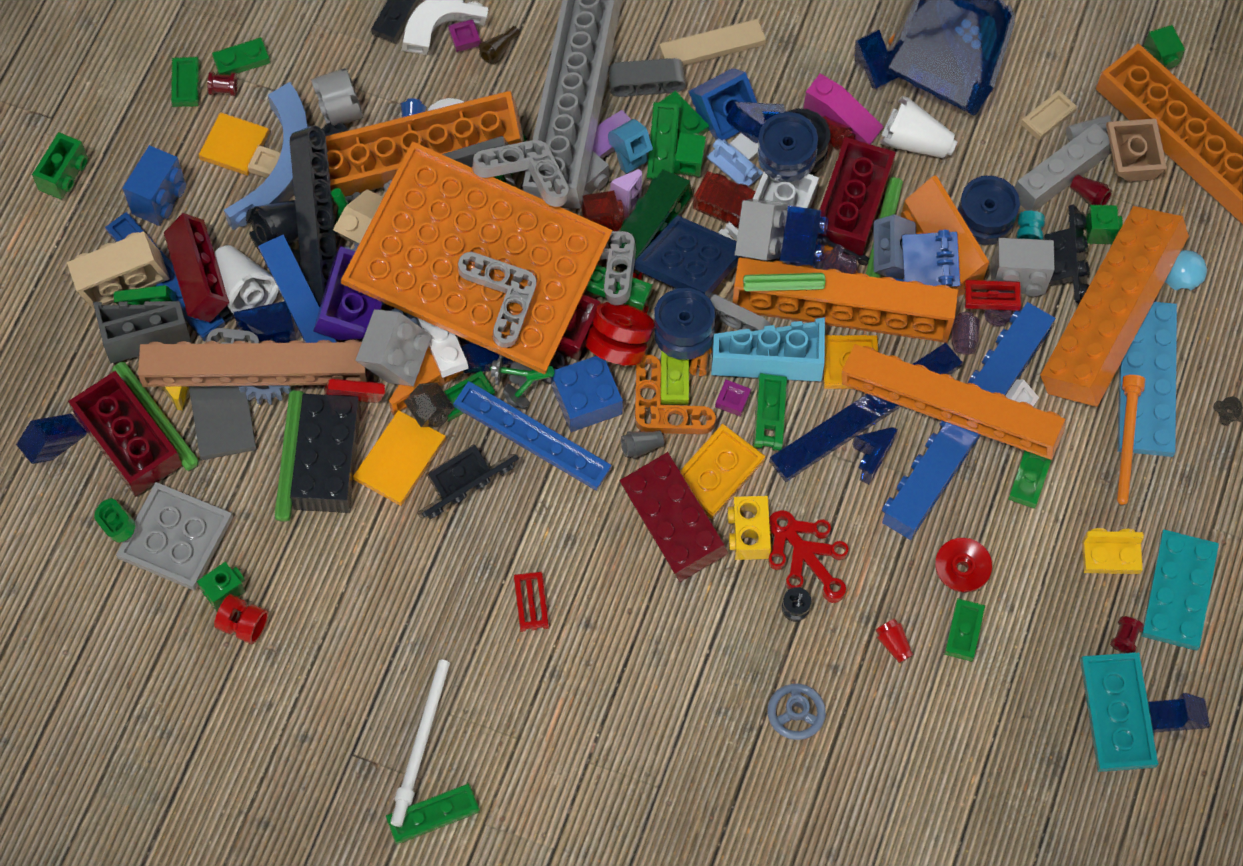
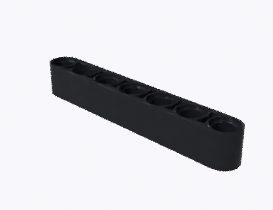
(313, 207)

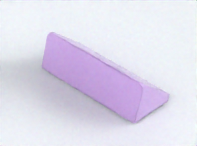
(628, 190)

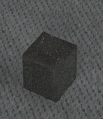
(429, 405)

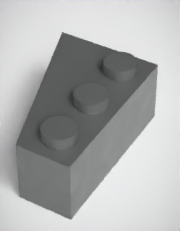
(128, 326)

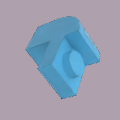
(631, 144)

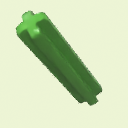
(791, 281)

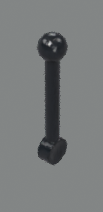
(862, 259)

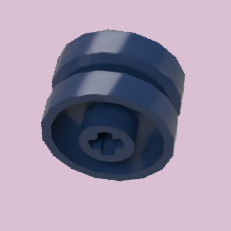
(787, 147)
(989, 208)
(684, 323)

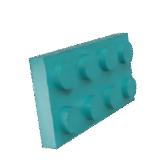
(1180, 590)
(1118, 712)

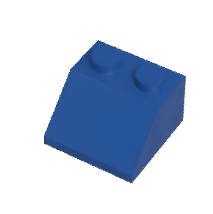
(717, 97)

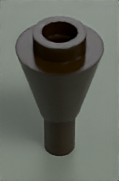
(493, 48)

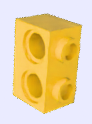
(755, 527)

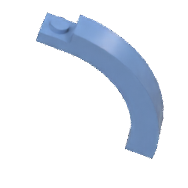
(279, 184)

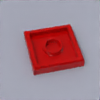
(366, 391)

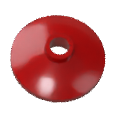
(967, 553)

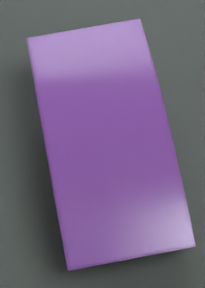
(601, 144)

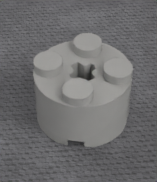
(337, 97)

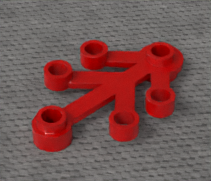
(805, 551)

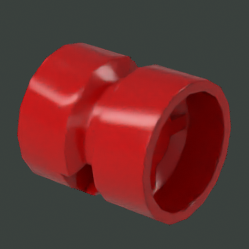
(244, 620)

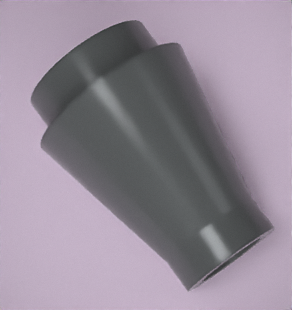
(640, 442)

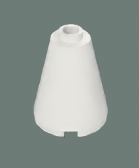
(917, 131)
(244, 280)

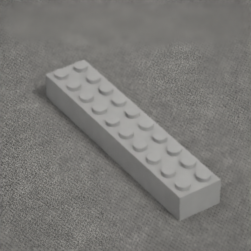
(575, 90)

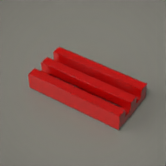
(992, 299)
(533, 624)

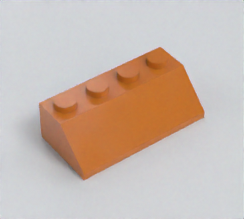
(935, 211)

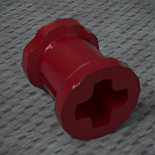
(222, 83)
(1127, 634)

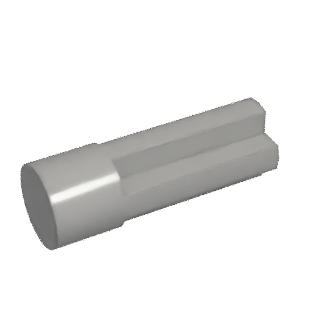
(1076, 129)

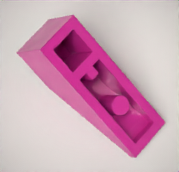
(839, 105)

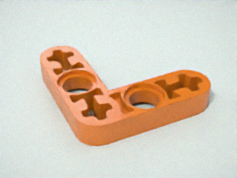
(661, 412)

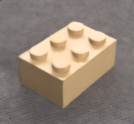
(118, 267)

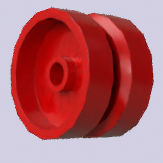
(620, 333)

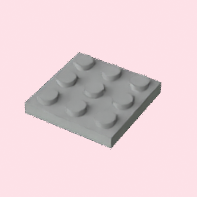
(175, 536)

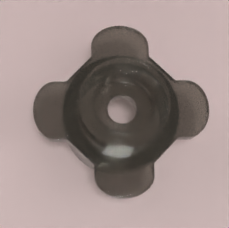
(1233, 404)

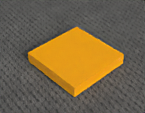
(233, 143)
(836, 354)

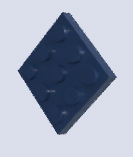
(689, 256)

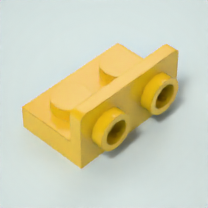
(1112, 551)

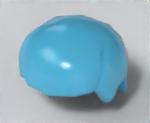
(1187, 271)

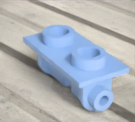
(734, 163)

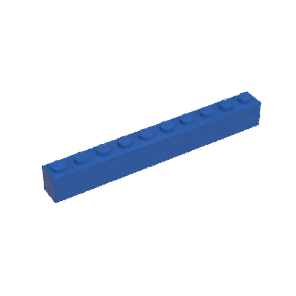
(953, 443)

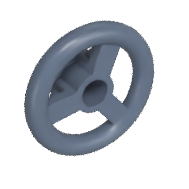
(800, 701)

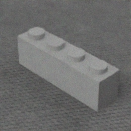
(1061, 168)

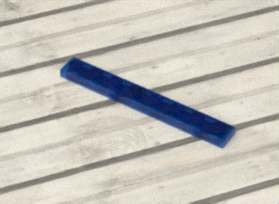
(851, 421)

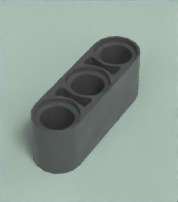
(646, 77)

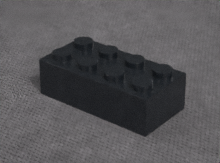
(326, 453)

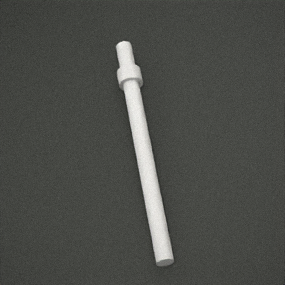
(404, 794)

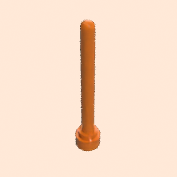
(1132, 387)

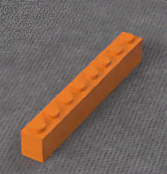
(953, 401)

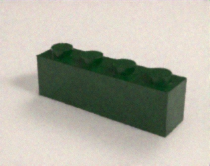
(655, 210)

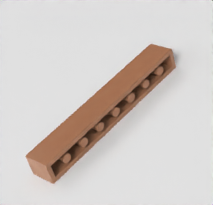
(249, 363)

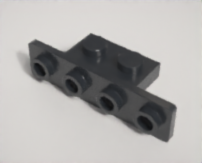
(1070, 255)
(461, 474)

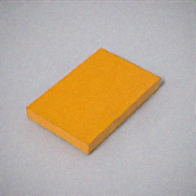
(399, 458)
(720, 469)

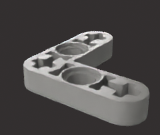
(531, 155)
(619, 256)
(513, 292)

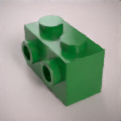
(60, 166)

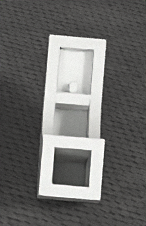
(432, 14)

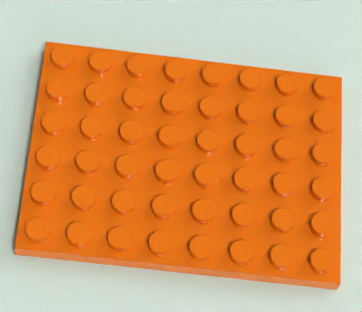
(445, 210)

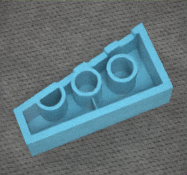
(781, 351)

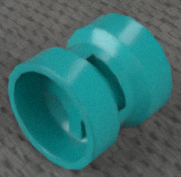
(1030, 225)

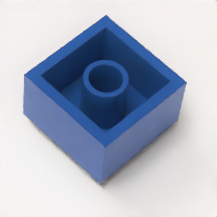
(154, 186)
(586, 393)

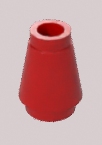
(894, 640)

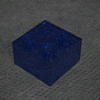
(803, 236)

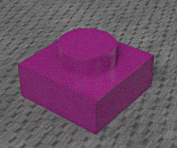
(464, 35)
(733, 398)

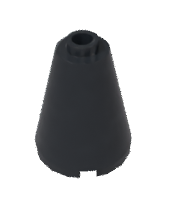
(273, 221)

